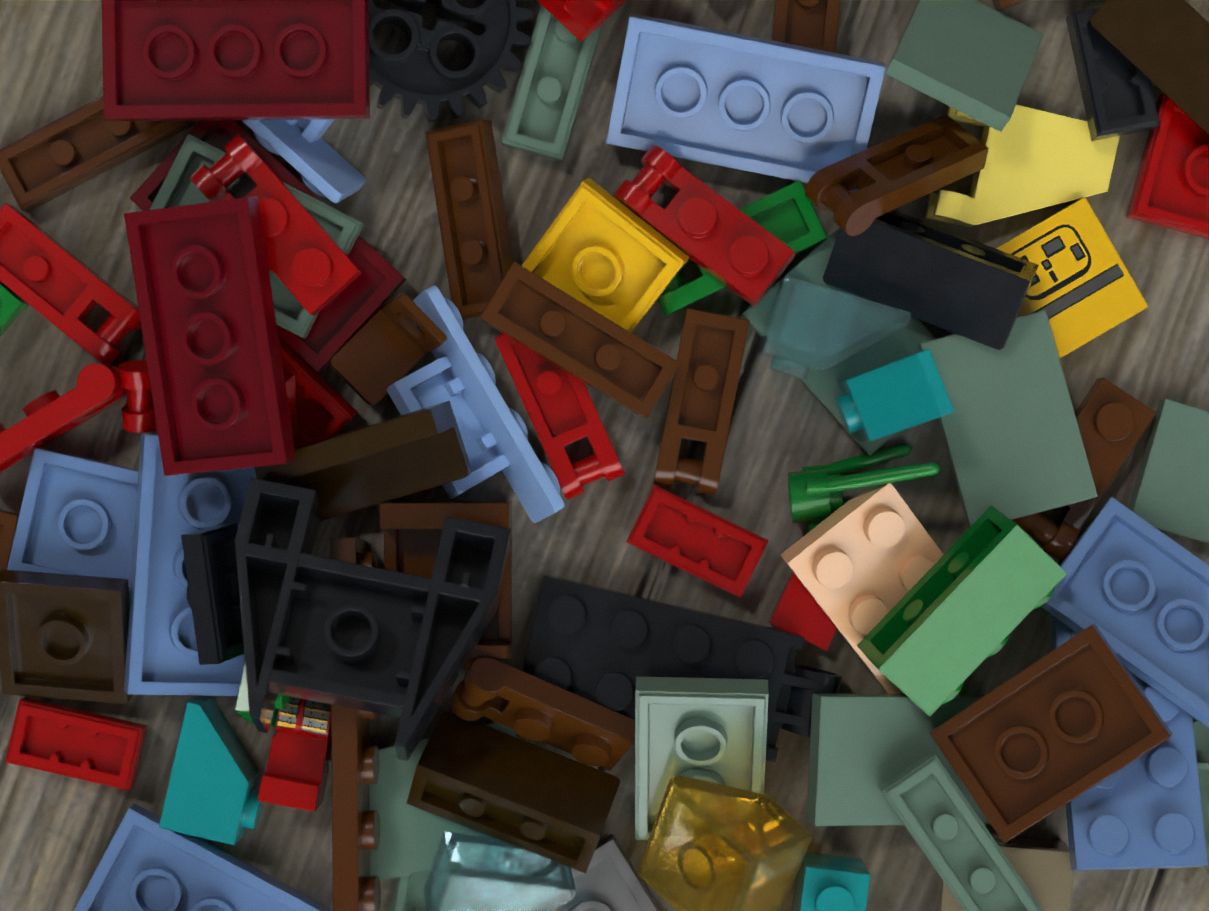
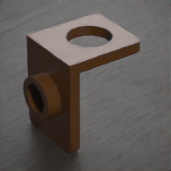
(386, 348)

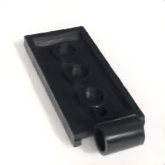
(604, 638)

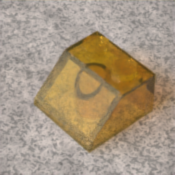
(722, 849)

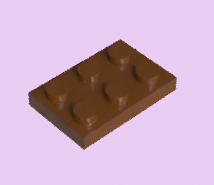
(1050, 733)

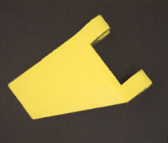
(1028, 167)

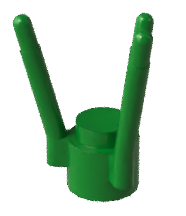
(818, 489)

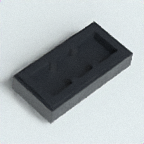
(1113, 90)
(214, 592)

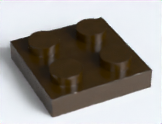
(63, 636)

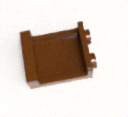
(412, 546)

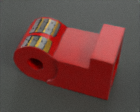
(299, 756)

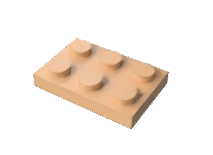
(863, 563)

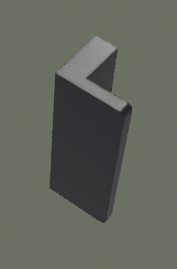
(933, 276)

